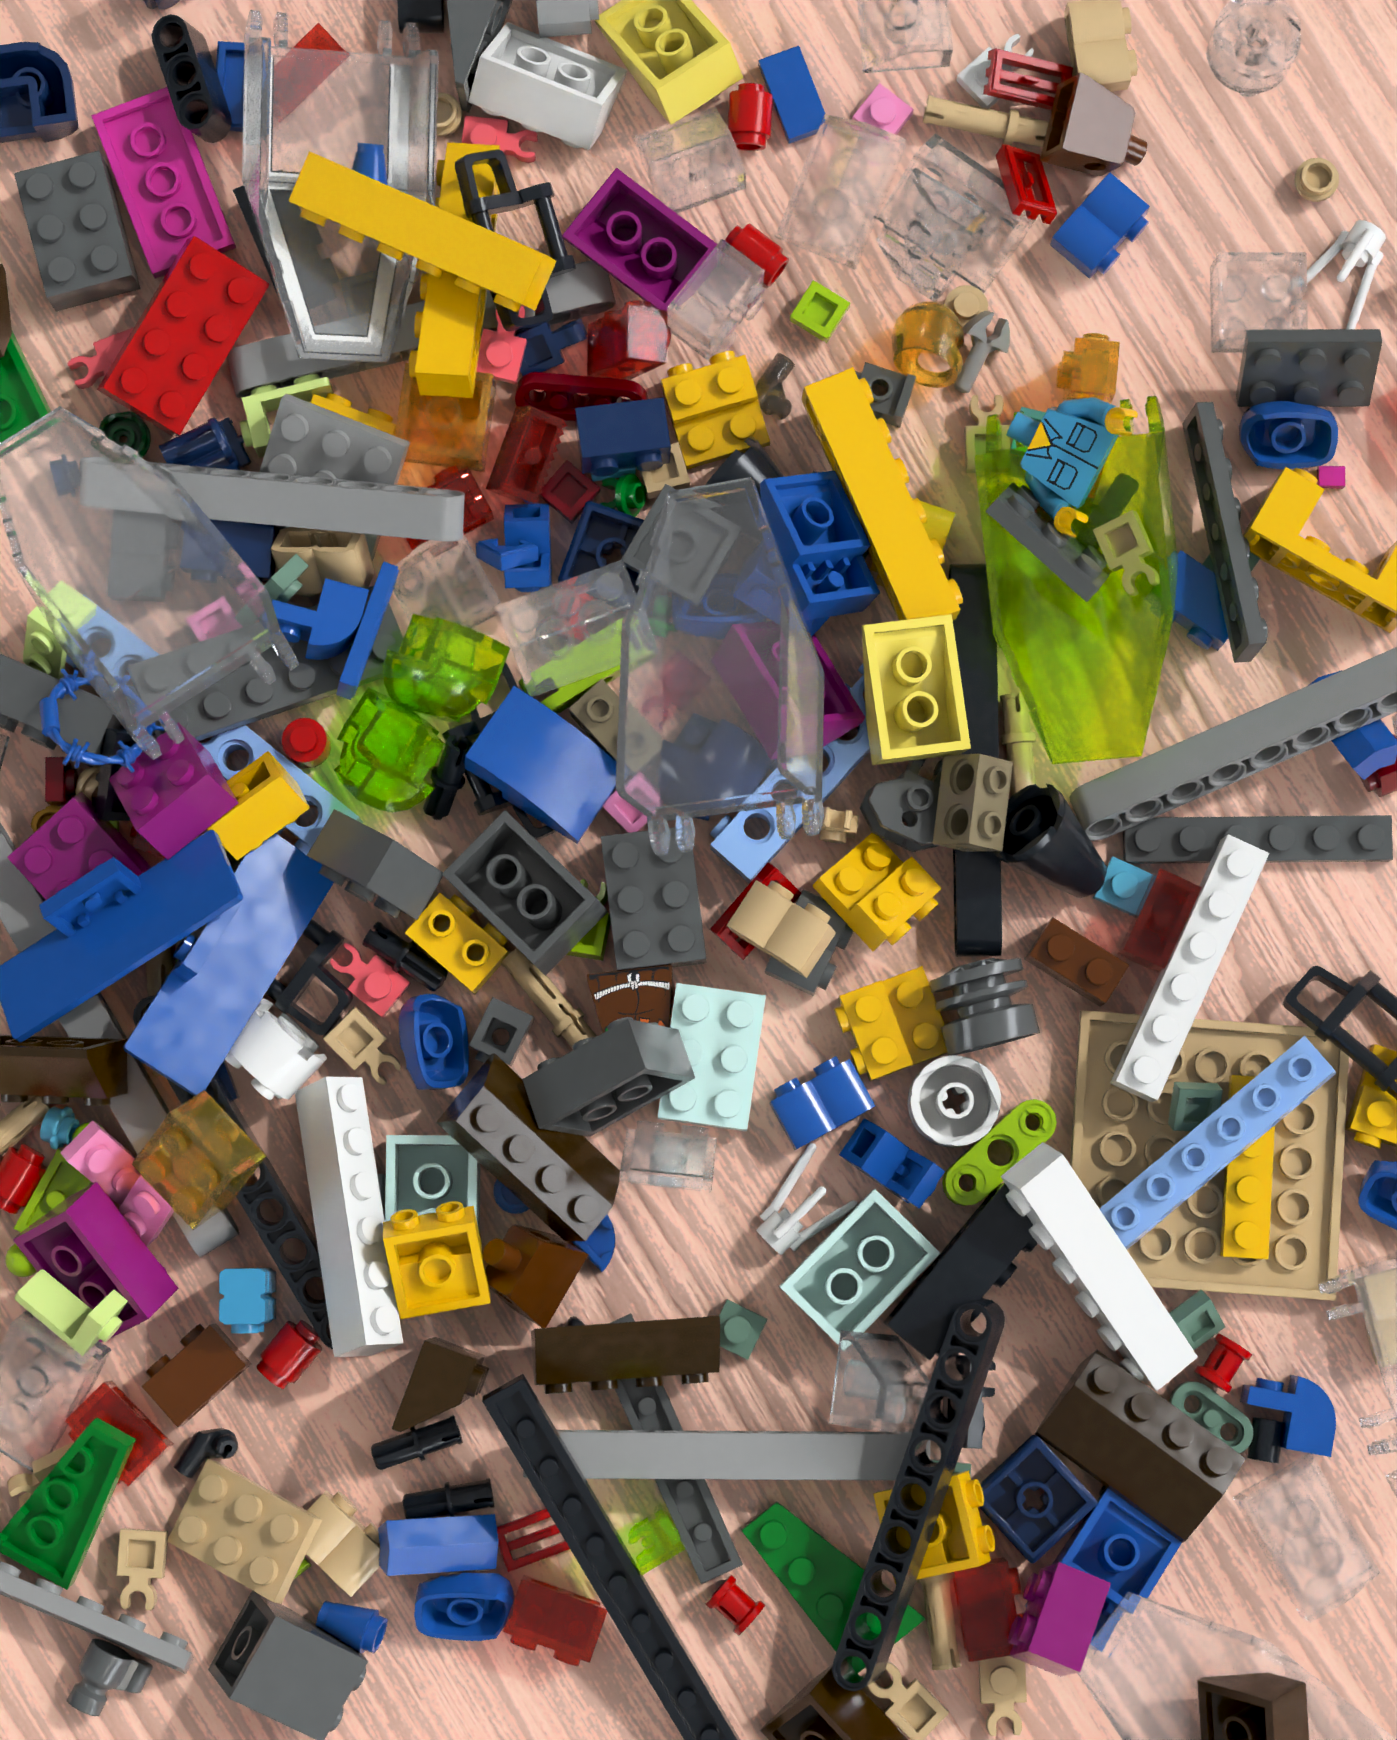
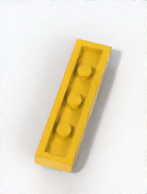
(1248, 1194)

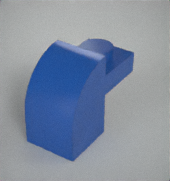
(530, 524)
(330, 627)
(892, 1163)
(1307, 1412)

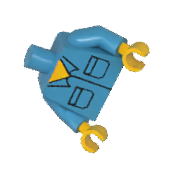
(1068, 453)

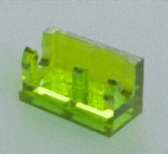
(659, 1532)

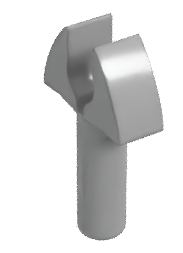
(981, 347)

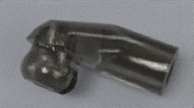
(770, 388)

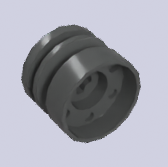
(984, 1006)

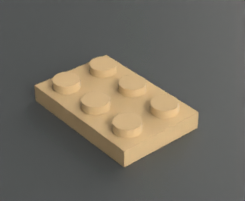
(244, 1531)

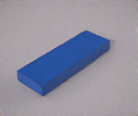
(367, 631)

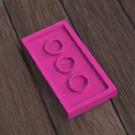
(161, 179)

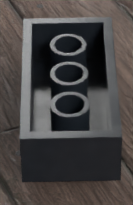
(963, 1273)

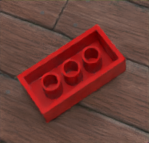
(183, 336)

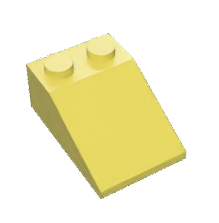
(671, 52)
(913, 690)

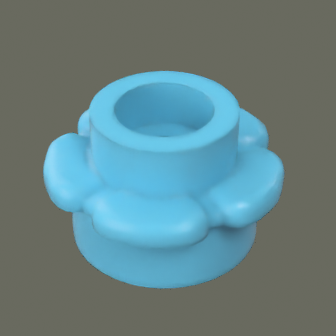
(58, 1127)

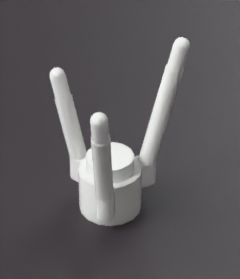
(1359, 248)
(782, 1228)

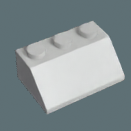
(546, 86)

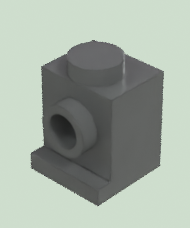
(895, 402)
(501, 1016)

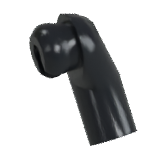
(204, 1445)

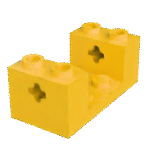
(1276, 540)

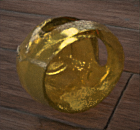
(932, 330)

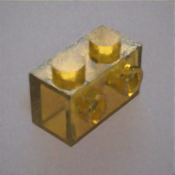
(1089, 368)

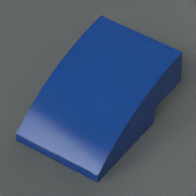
(820, 543)
(543, 765)
(1119, 1548)

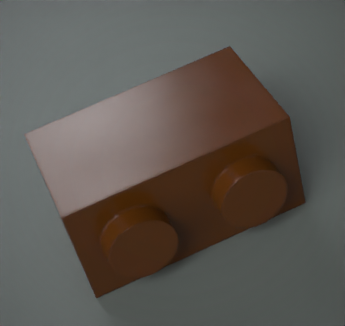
(1076, 962)
(195, 1374)

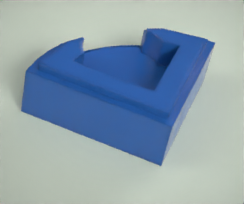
(506, 556)
(599, 1244)

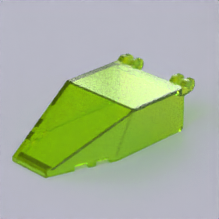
(1079, 663)

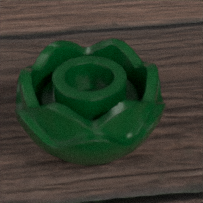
(127, 425)

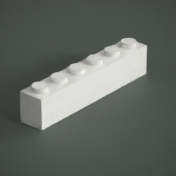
(1189, 969)
(348, 1216)
(1098, 1266)

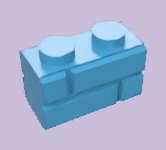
(247, 1298)

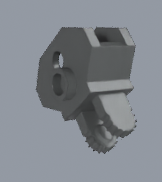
(905, 800)

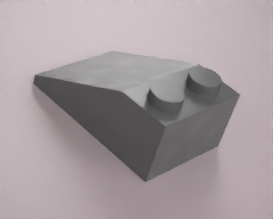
(472, 29)

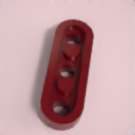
(561, 392)

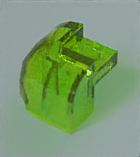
(443, 668)
(387, 753)

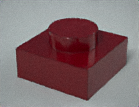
(569, 491)
(59, 781)

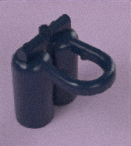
(208, 445)

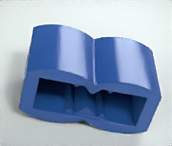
(1100, 226)
(820, 1103)

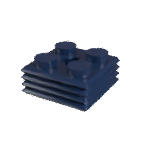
(599, 533)
(1063, 1499)

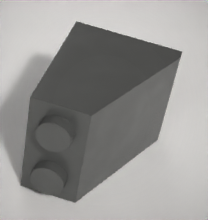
(287, 1668)

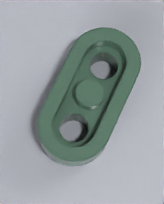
(1214, 1413)

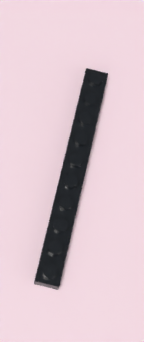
(607, 1562)

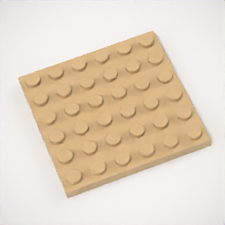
(1124, 1135)

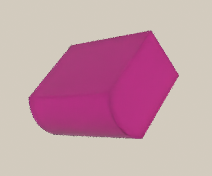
(1331, 477)

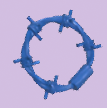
(51, 728)

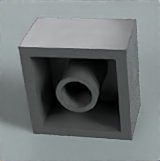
(374, 866)

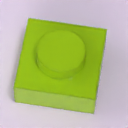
(819, 311)

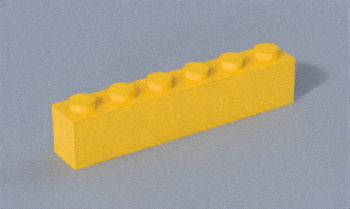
(422, 231)
(451, 316)
(877, 491)

